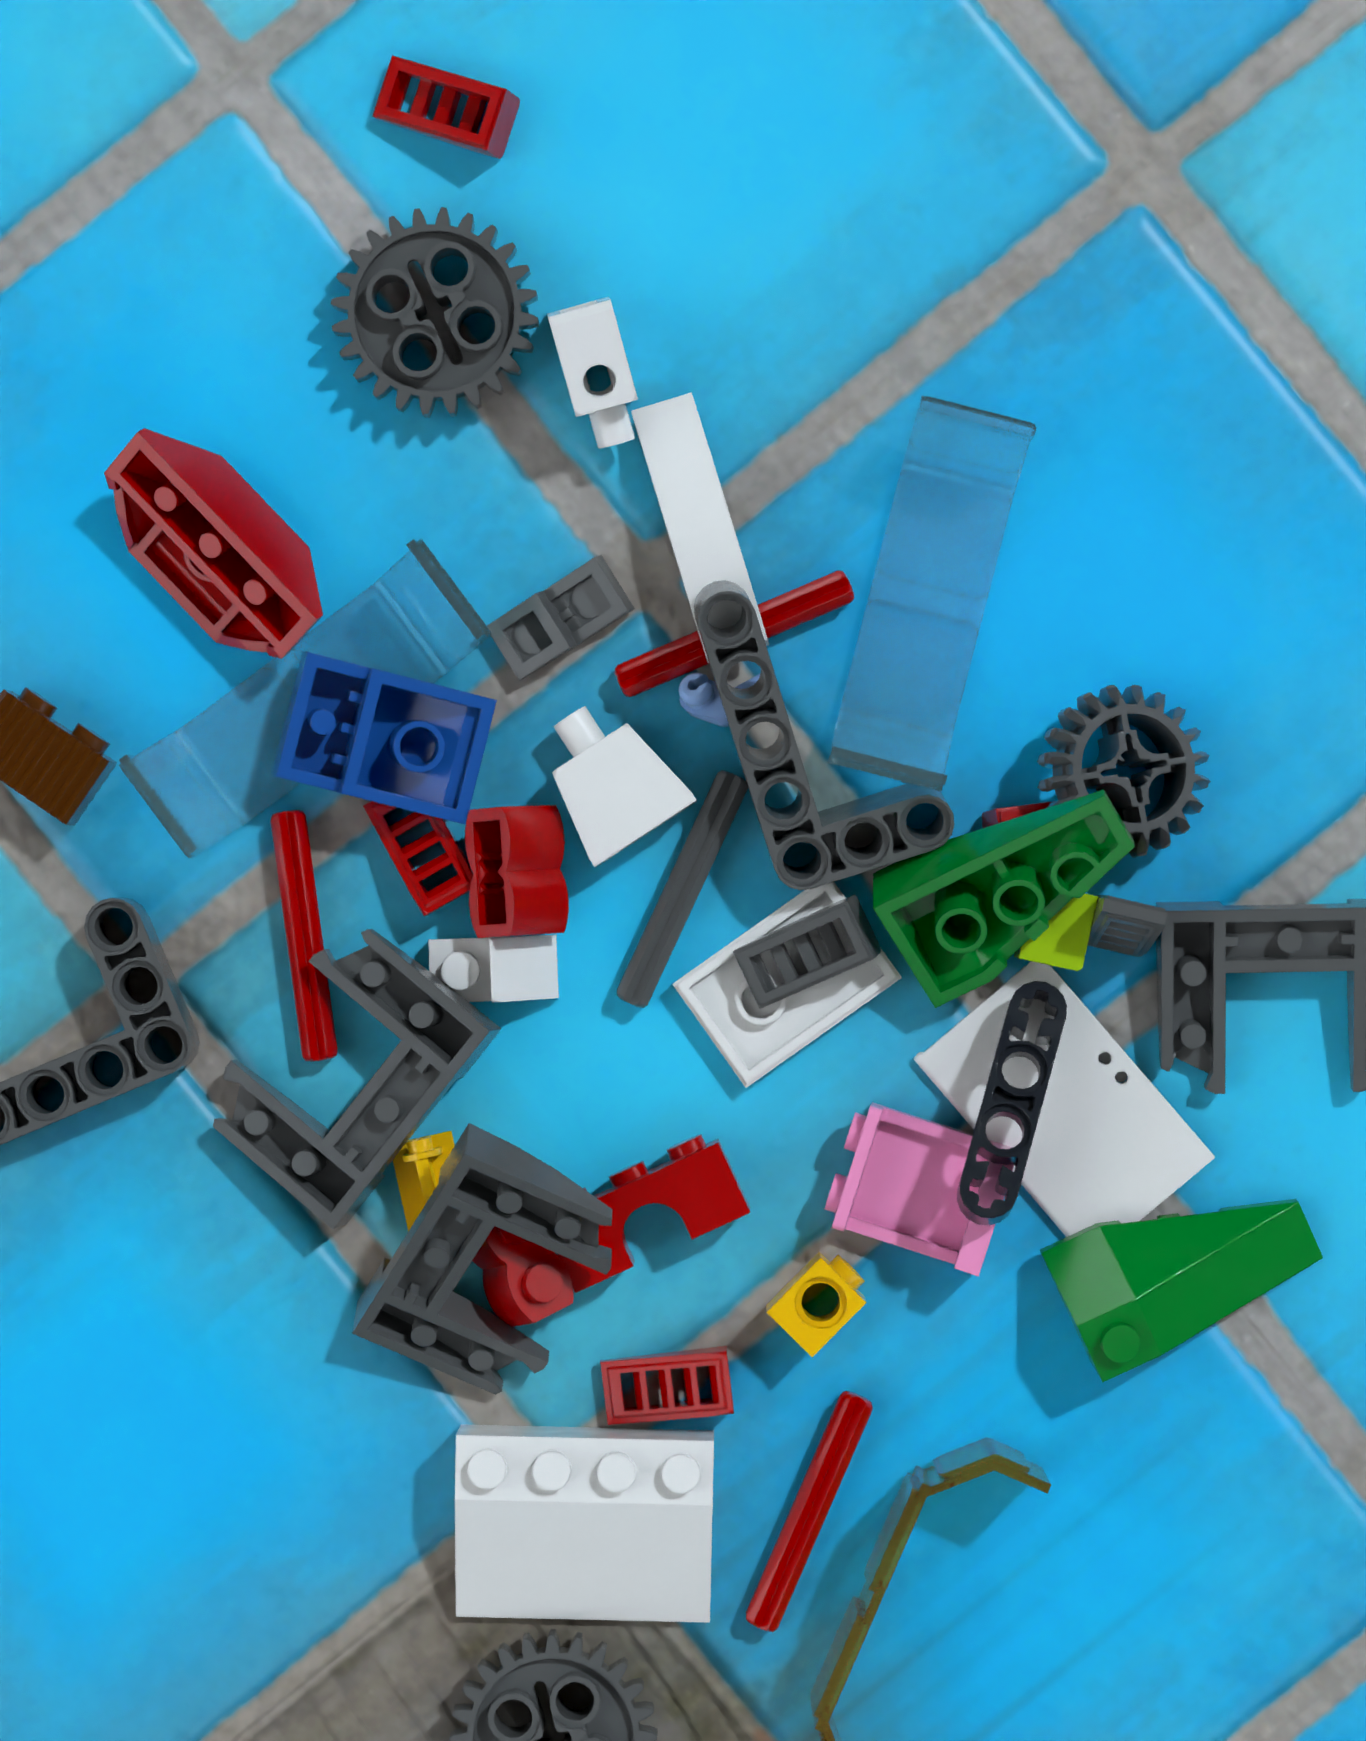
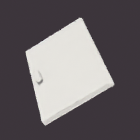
(1098, 1142)

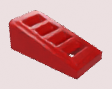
(496, 122)
(444, 893)
(694, 1407)

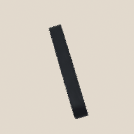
(1012, 1102)

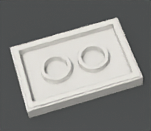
(765, 1037)

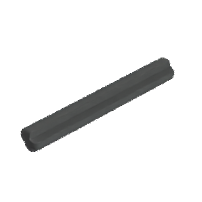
(682, 889)

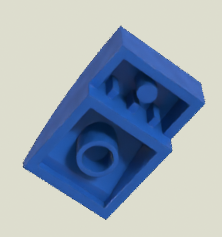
(384, 737)

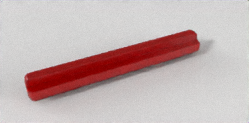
(777, 616)
(303, 934)
(809, 1511)

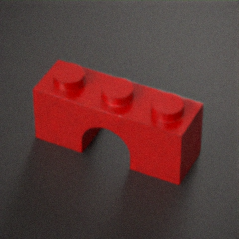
(693, 1183)

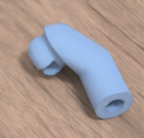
(702, 700)

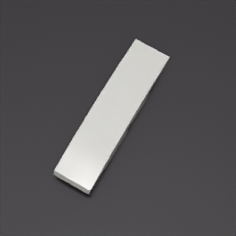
(693, 504)

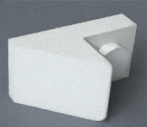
(497, 967)

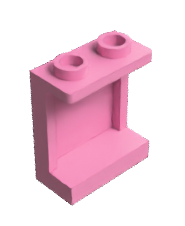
(907, 1187)

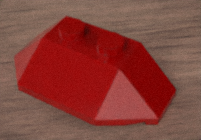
(214, 544)

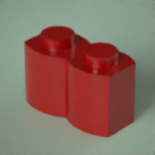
(516, 871)
(522, 1278)

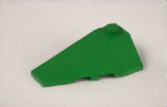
(993, 889)
(1167, 1278)

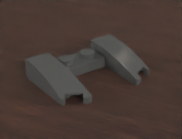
(1212, 939)
(342, 1166)
(479, 1187)

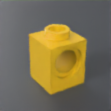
(811, 1330)

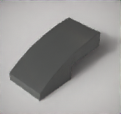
(560, 617)

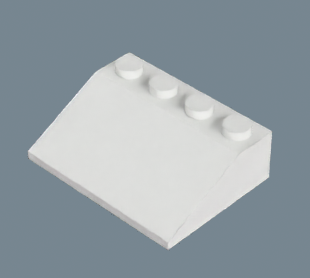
(583, 1523)

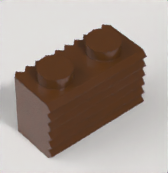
(48, 761)

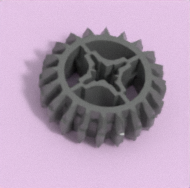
(1123, 748)

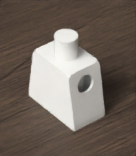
(591, 337)
(614, 786)

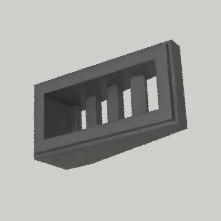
(1126, 925)
(857, 928)

